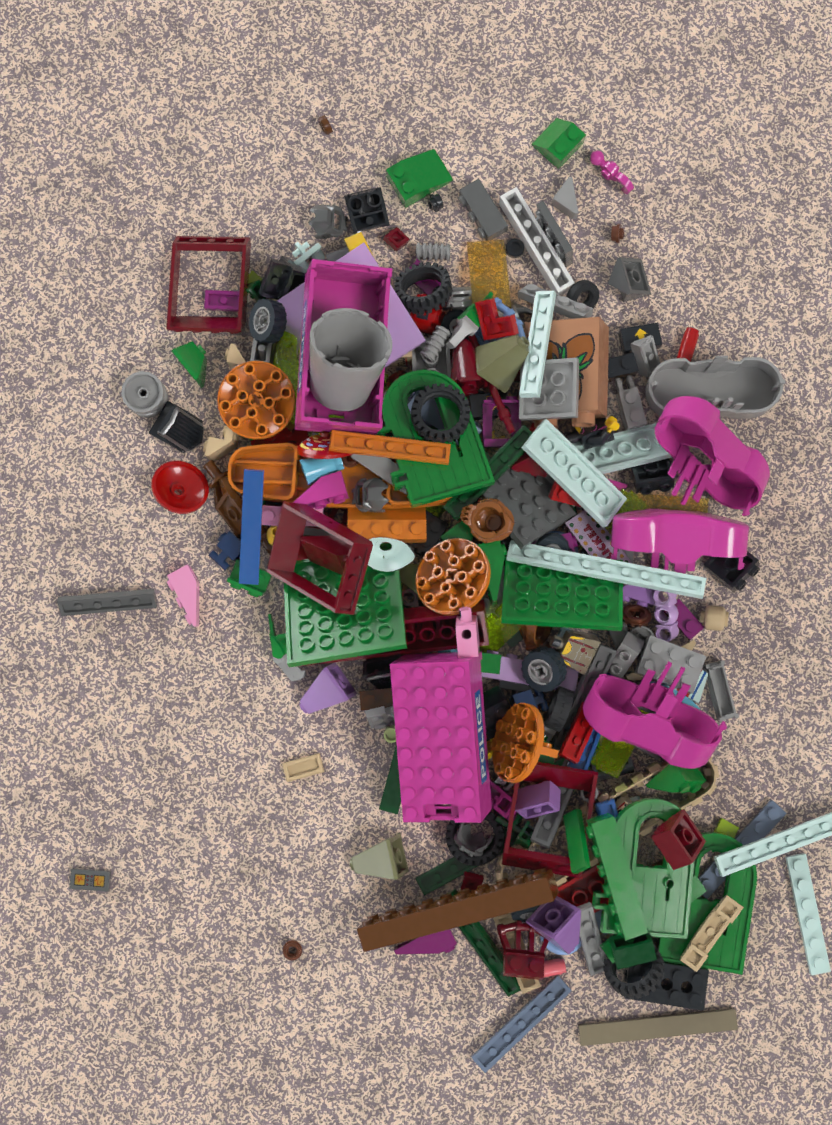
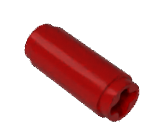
(688, 343)

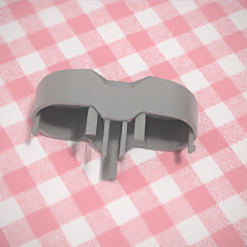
(740, 387)

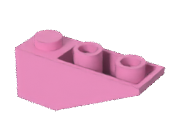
(187, 589)

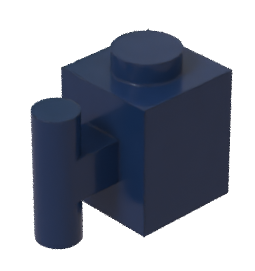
(230, 548)
(527, 697)

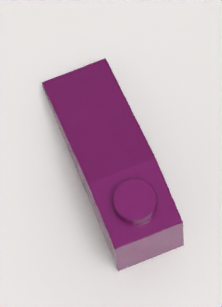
(429, 944)

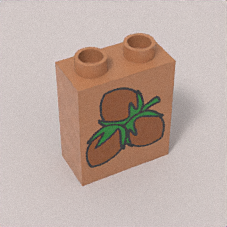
(589, 343)

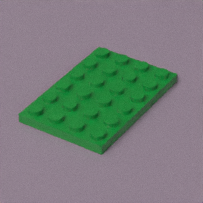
(560, 599)

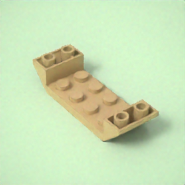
(215, 447)

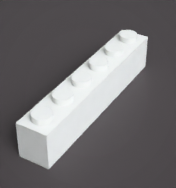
(536, 242)

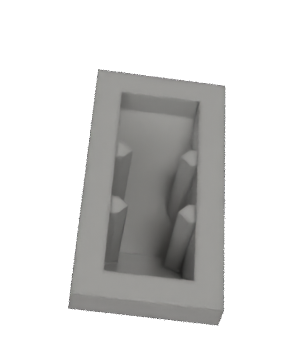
(566, 200)

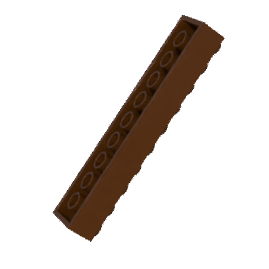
(458, 910)

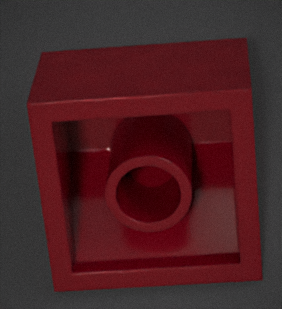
(679, 840)

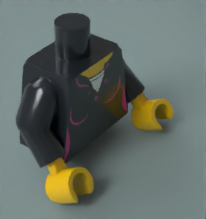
(596, 435)

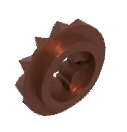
(631, 614)

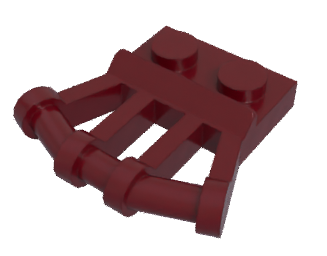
(521, 962)

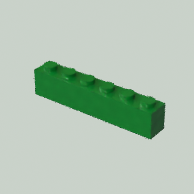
(616, 876)

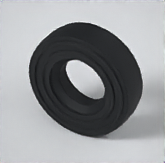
(584, 285)

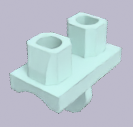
(314, 253)

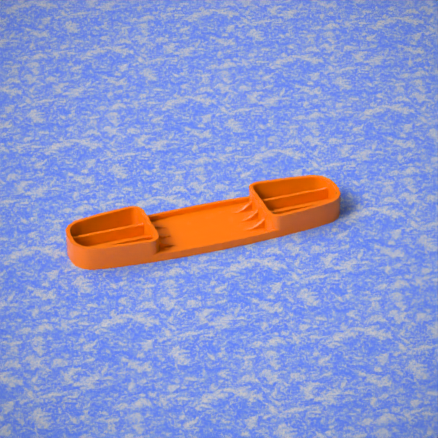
(287, 482)

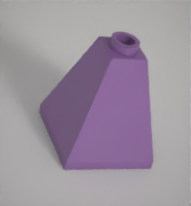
(327, 690)
(558, 923)

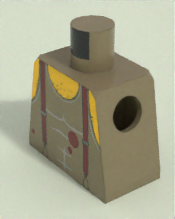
(576, 648)

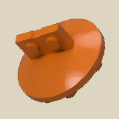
(256, 400)
(452, 576)
(519, 743)

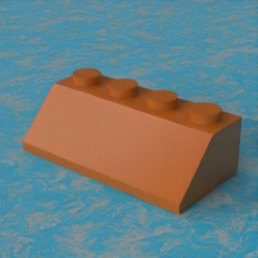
(399, 524)

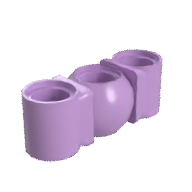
(664, 622)

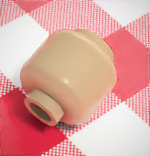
(714, 618)

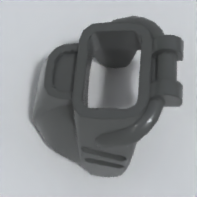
(324, 221)
(372, 497)
(471, 843)

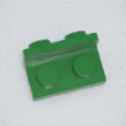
(253, 590)

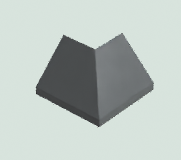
(630, 278)

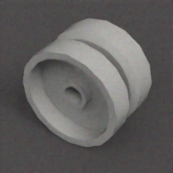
(134, 394)

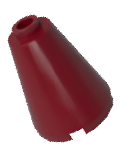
(465, 369)

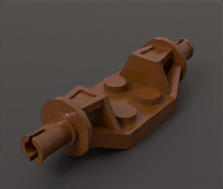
(230, 503)

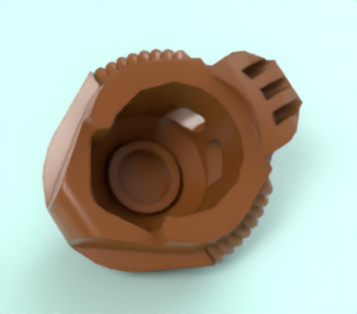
(488, 520)

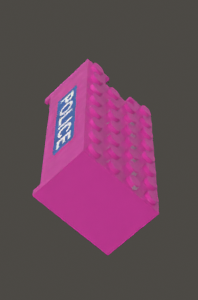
(331, 287)
(441, 737)

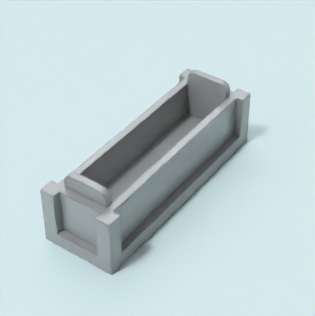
(720, 691)

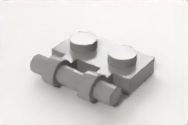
(380, 717)

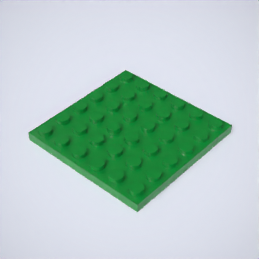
(321, 635)

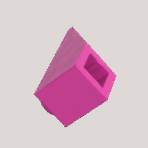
(324, 491)

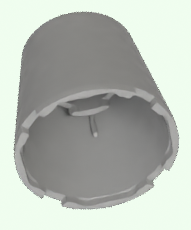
(346, 357)

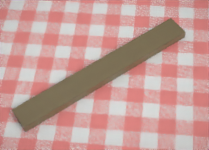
(657, 1027)

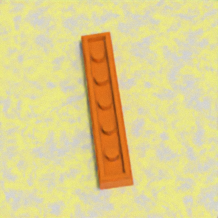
(389, 447)

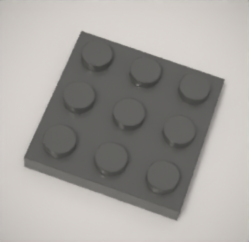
(554, 234)

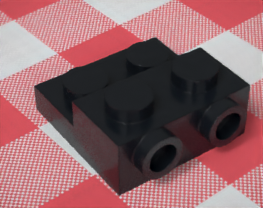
(652, 477)
(434, 530)
(726, 570)

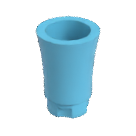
(316, 468)

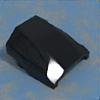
(367, 210)

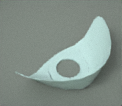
(394, 559)

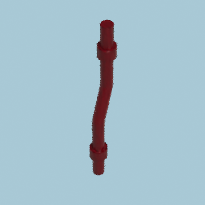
(503, 413)

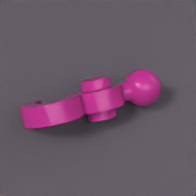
(610, 171)

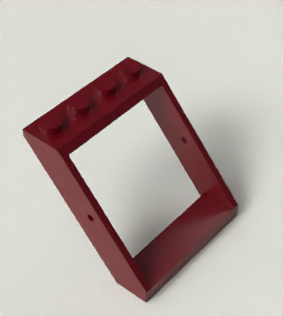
(206, 323)
(286, 550)
(561, 777)

